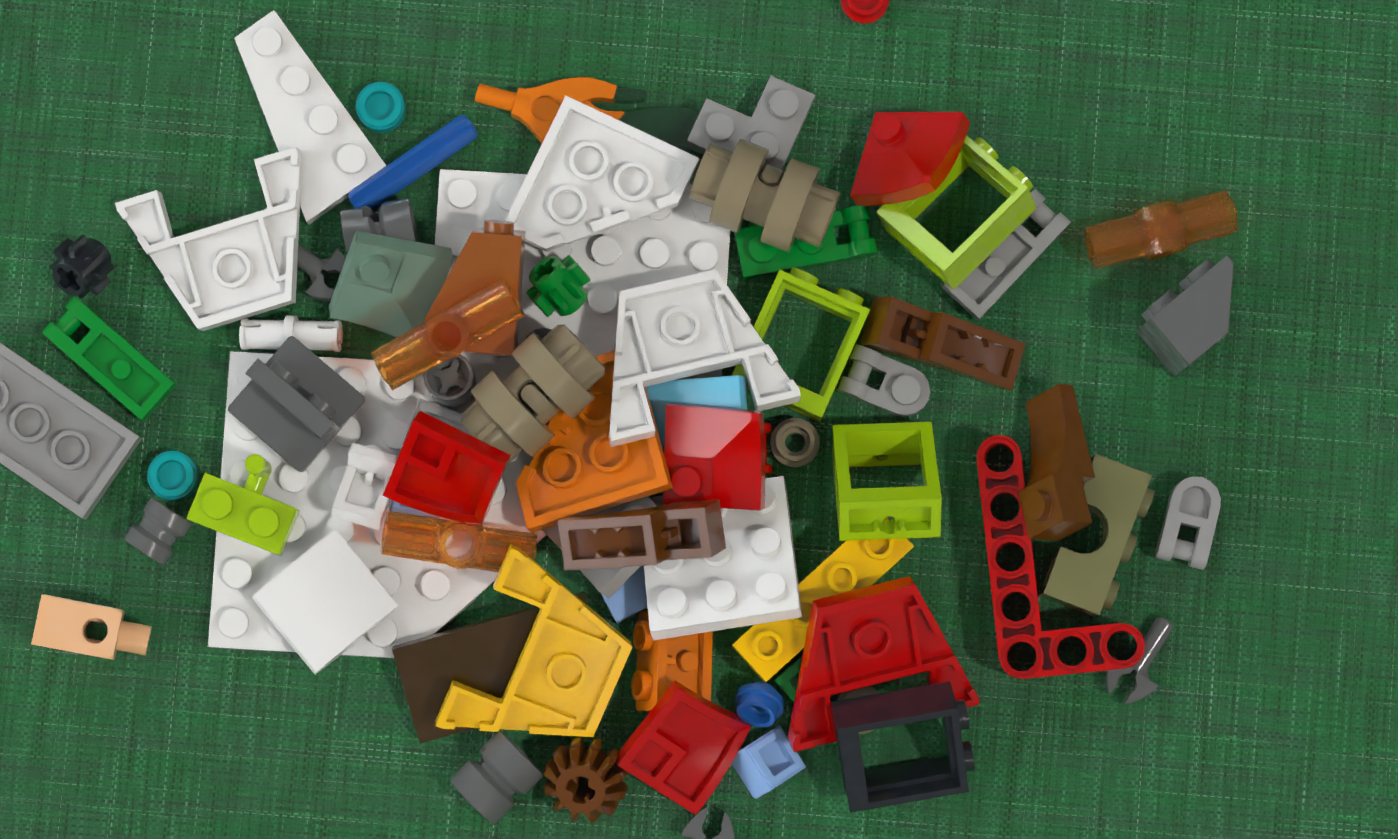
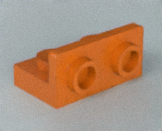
(669, 659)

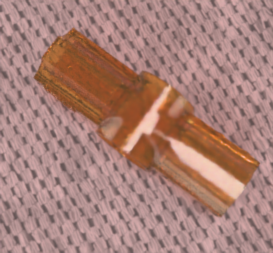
(1160, 229)
(421, 351)
(426, 540)

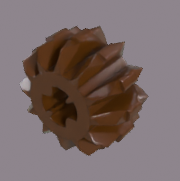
(566, 777)

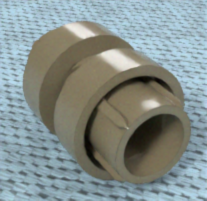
(748, 189)
(550, 365)

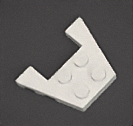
(233, 265)
(680, 332)

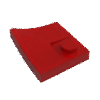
(907, 155)
(715, 455)
(446, 471)
(684, 747)

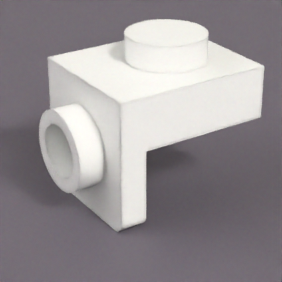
(363, 485)

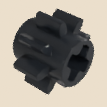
(81, 266)

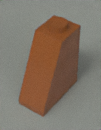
(485, 258)

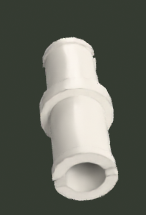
(273, 333)

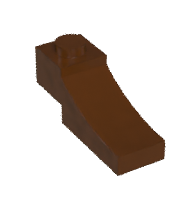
(942, 342)
(1060, 464)
(642, 535)

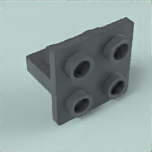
(295, 403)

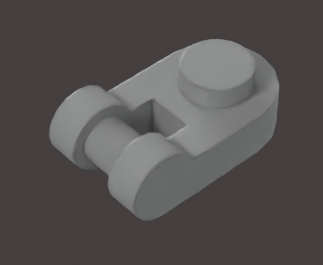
(901, 392)
(1194, 504)

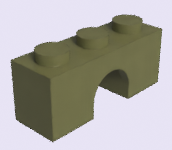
(1087, 580)

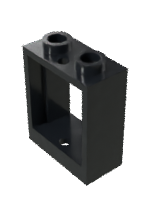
(909, 780)

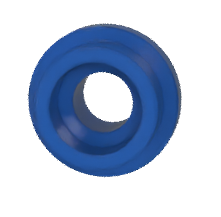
(759, 704)

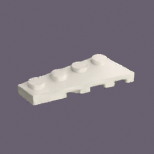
(306, 116)

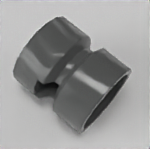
(392, 220)
(497, 777)

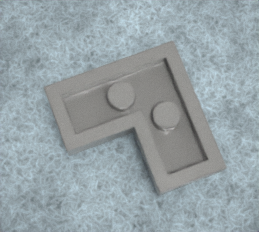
(772, 125)

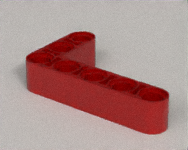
(1024, 581)

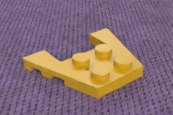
(562, 670)

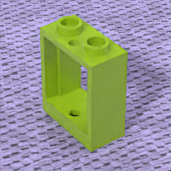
(957, 266)
(841, 303)
(863, 509)

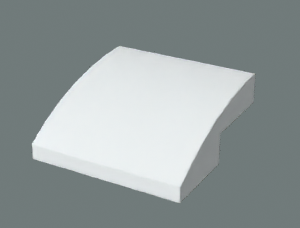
(325, 601)

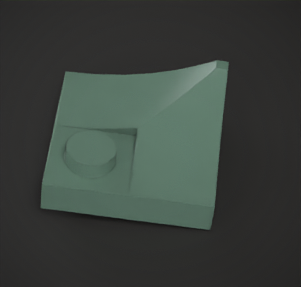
(389, 282)

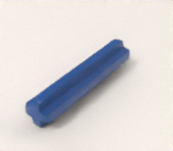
(414, 163)

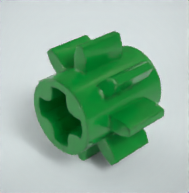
(558, 286)

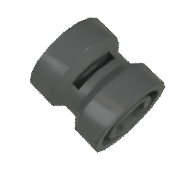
(446, 376)
(157, 531)

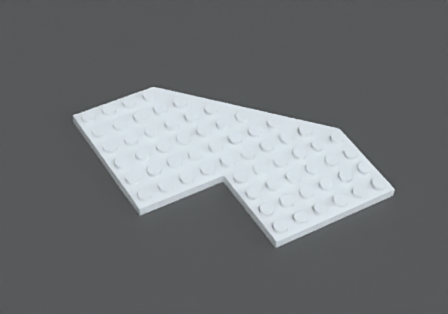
(427, 592)

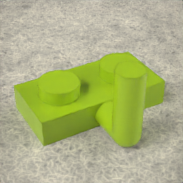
(244, 510)

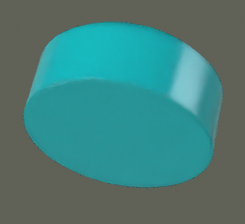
(380, 107)
(173, 476)

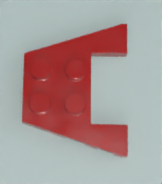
(865, 641)

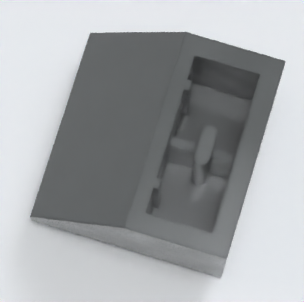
(1193, 321)

